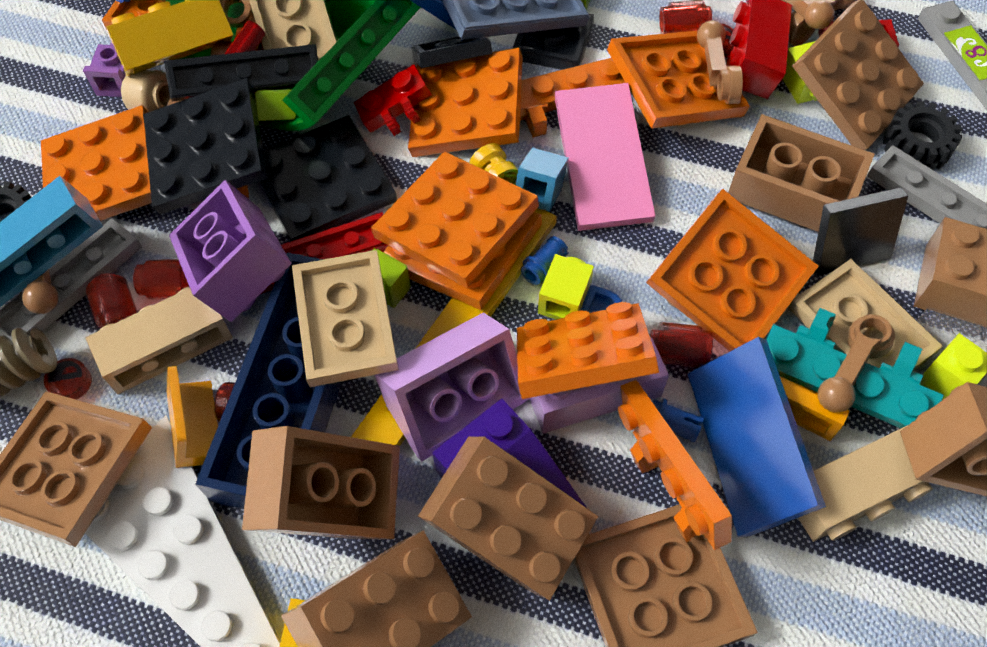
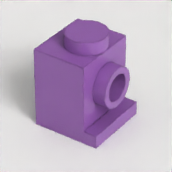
(102, 68)

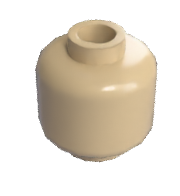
(145, 89)

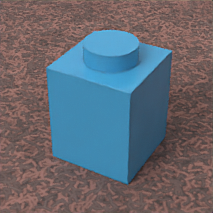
(543, 176)

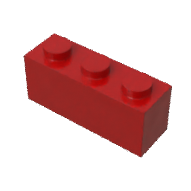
(761, 44)

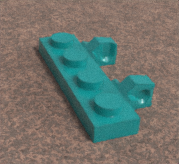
(882, 392)

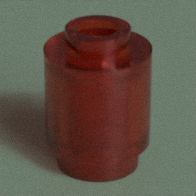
(683, 16)
(159, 278)
(110, 299)
(683, 344)

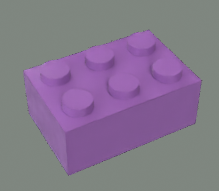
(228, 251)

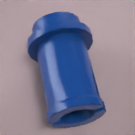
(537, 266)
(680, 421)

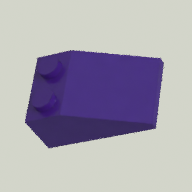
(512, 435)

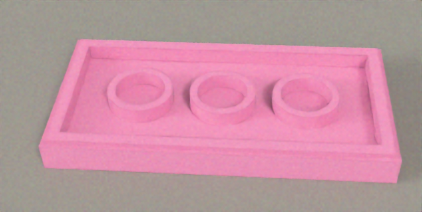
(604, 157)

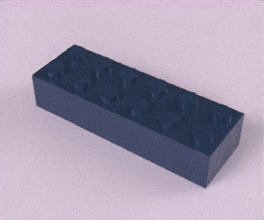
(266, 395)

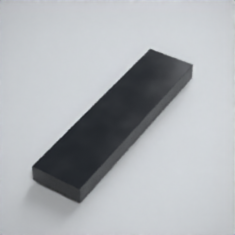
(263, 68)

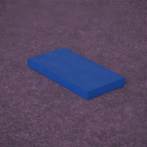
(755, 439)

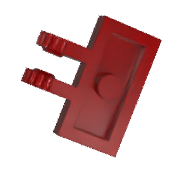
(392, 99)

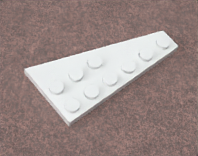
(178, 550)

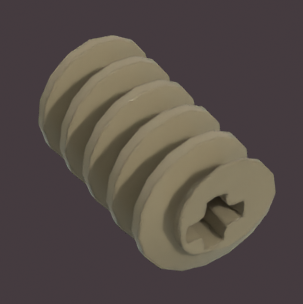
(24, 358)

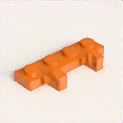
(539, 91)
(659, 447)

